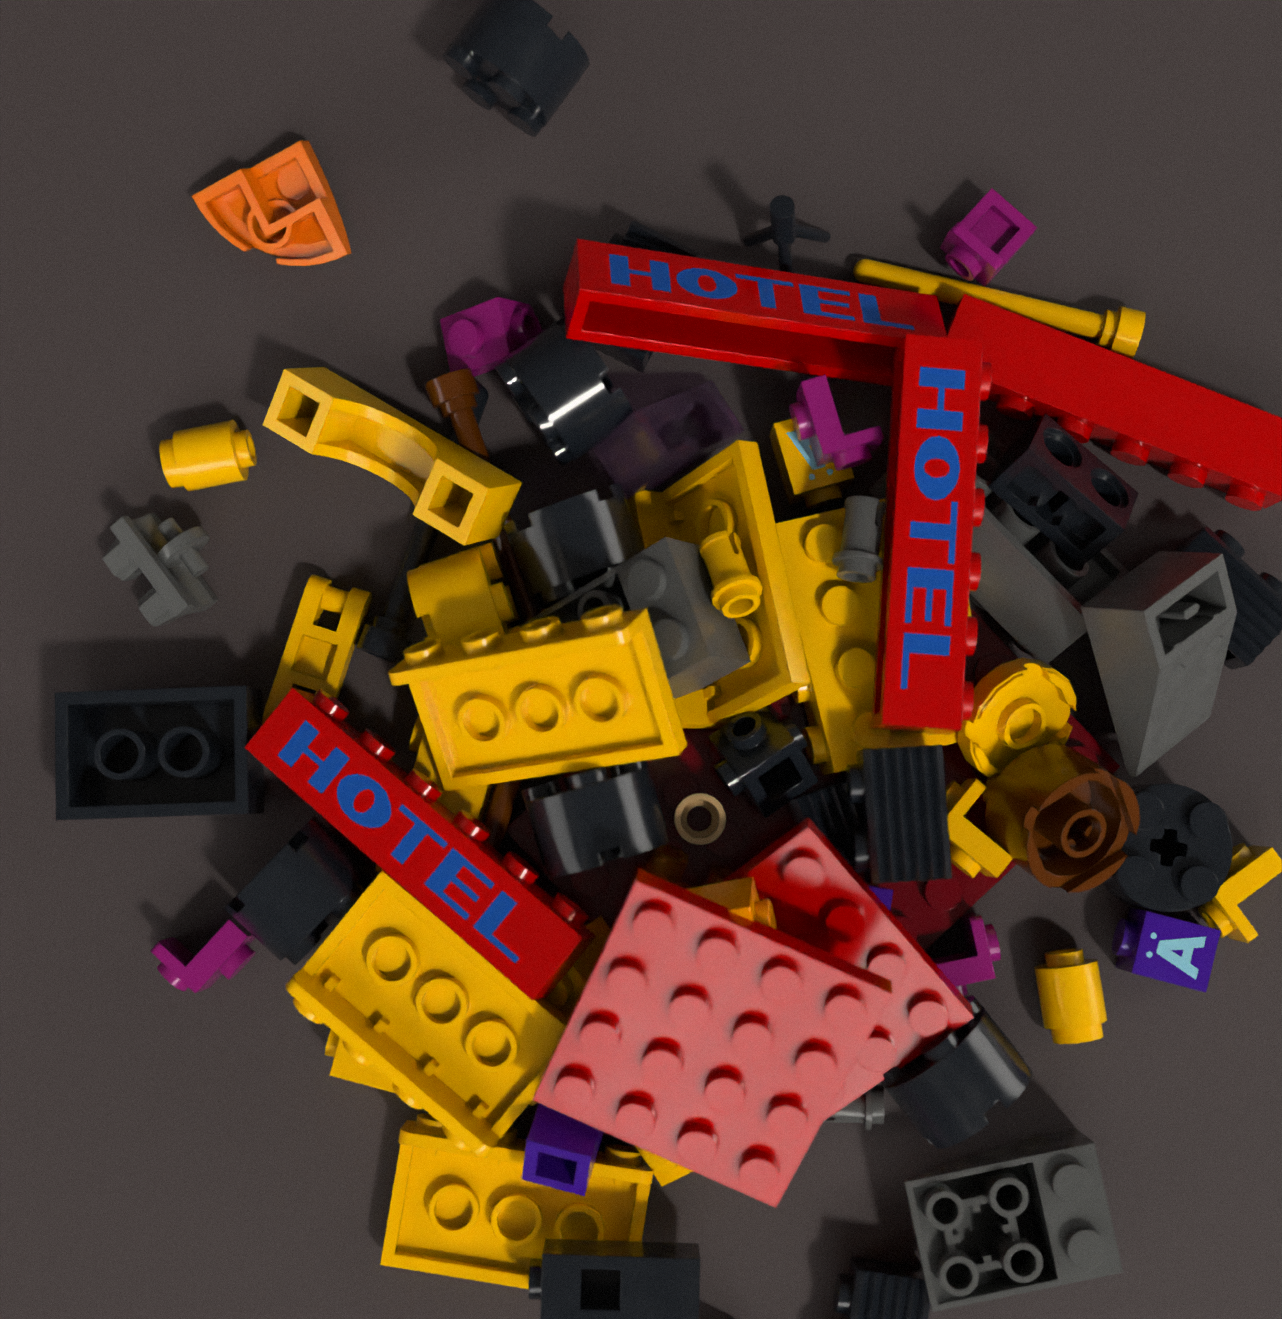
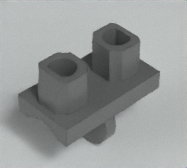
(167, 560)

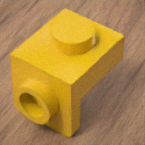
(969, 846)
(1248, 872)

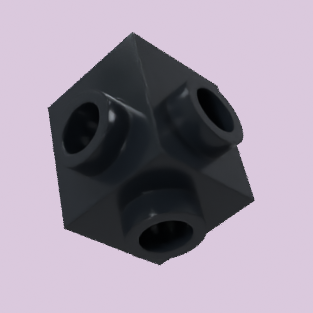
(763, 759)

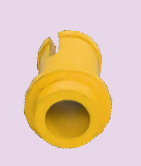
(734, 587)

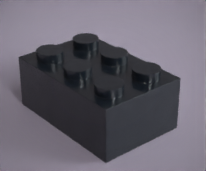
(157, 753)

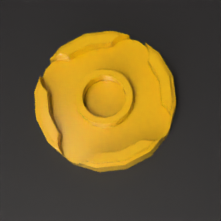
(1016, 711)

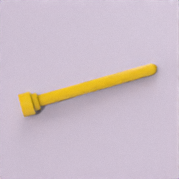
(1115, 330)

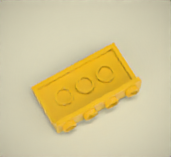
(734, 497)
(839, 646)
(543, 698)
(429, 1015)
(485, 1223)

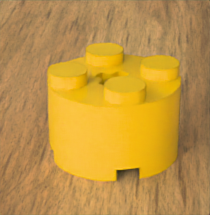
(461, 595)

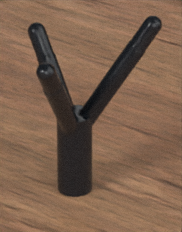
(785, 231)

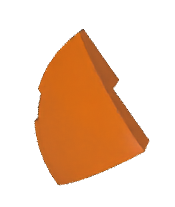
(279, 209)

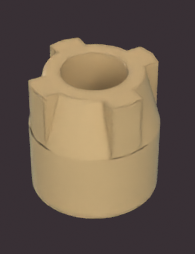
(717, 824)

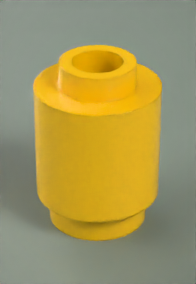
(207, 456)
(1071, 996)

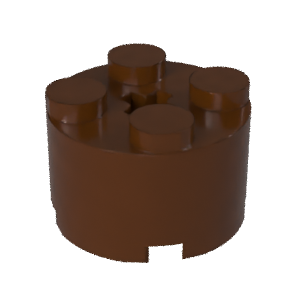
(1061, 816)

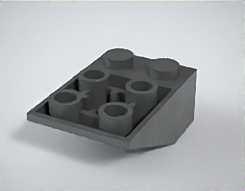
(676, 589)
(1161, 649)
(1013, 1221)

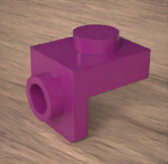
(986, 238)
(487, 333)
(817, 420)
(222, 955)
(976, 962)

